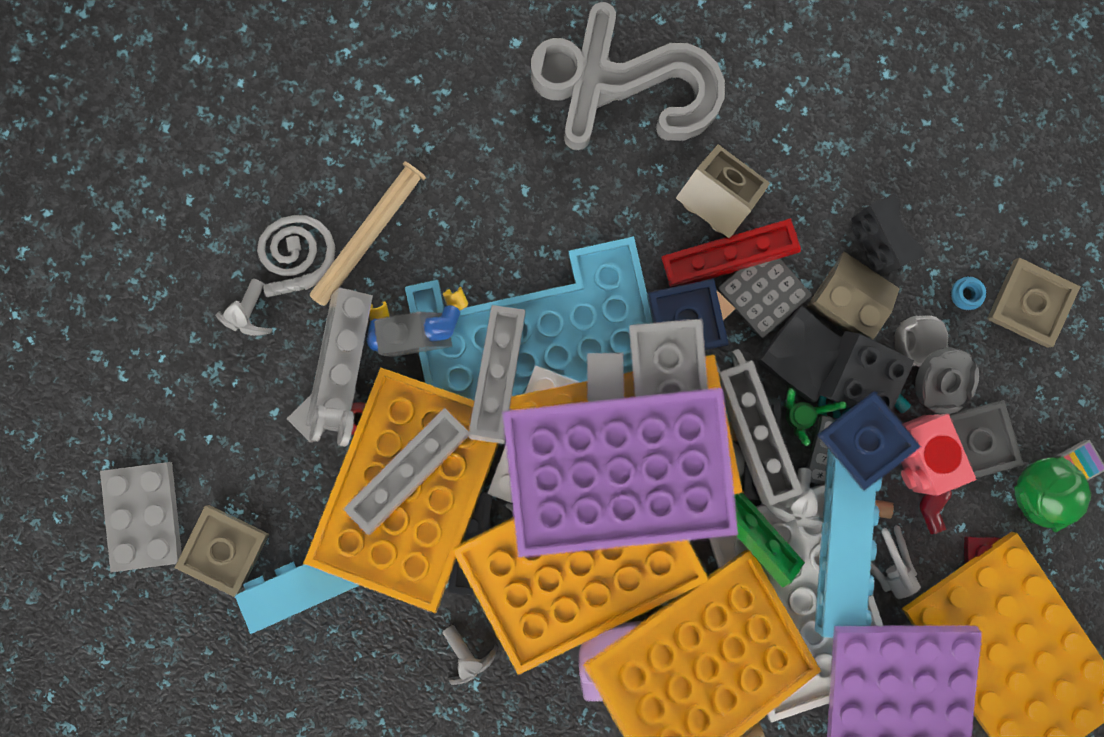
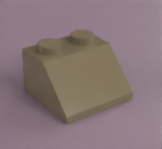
(722, 191)
(854, 298)

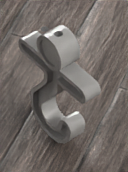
(594, 81)

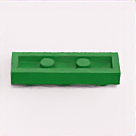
(766, 542)

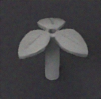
(238, 314)
(803, 505)
(467, 665)

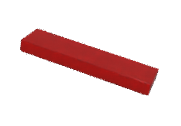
(731, 253)

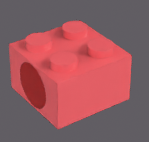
(940, 460)

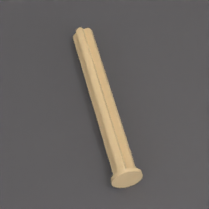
(366, 234)

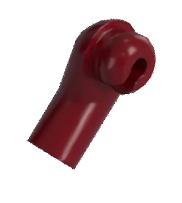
(931, 507)

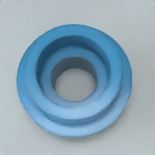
(977, 289)

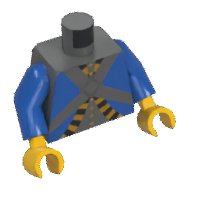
(416, 330)

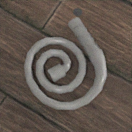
(293, 245)

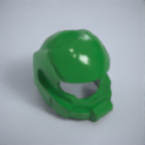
(1053, 493)

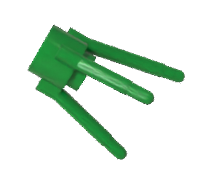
(803, 415)

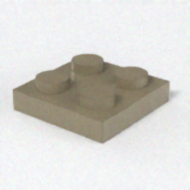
(1033, 302)
(221, 550)

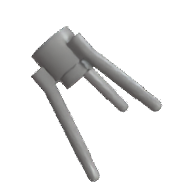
(902, 575)

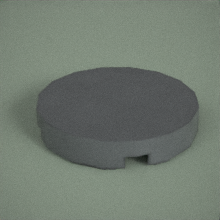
(946, 380)

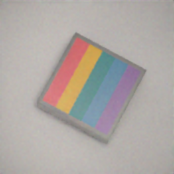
(1084, 458)

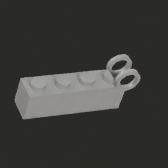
(339, 365)
(758, 432)

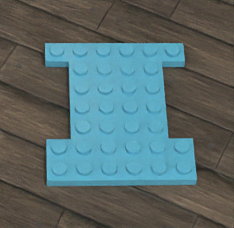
(558, 322)

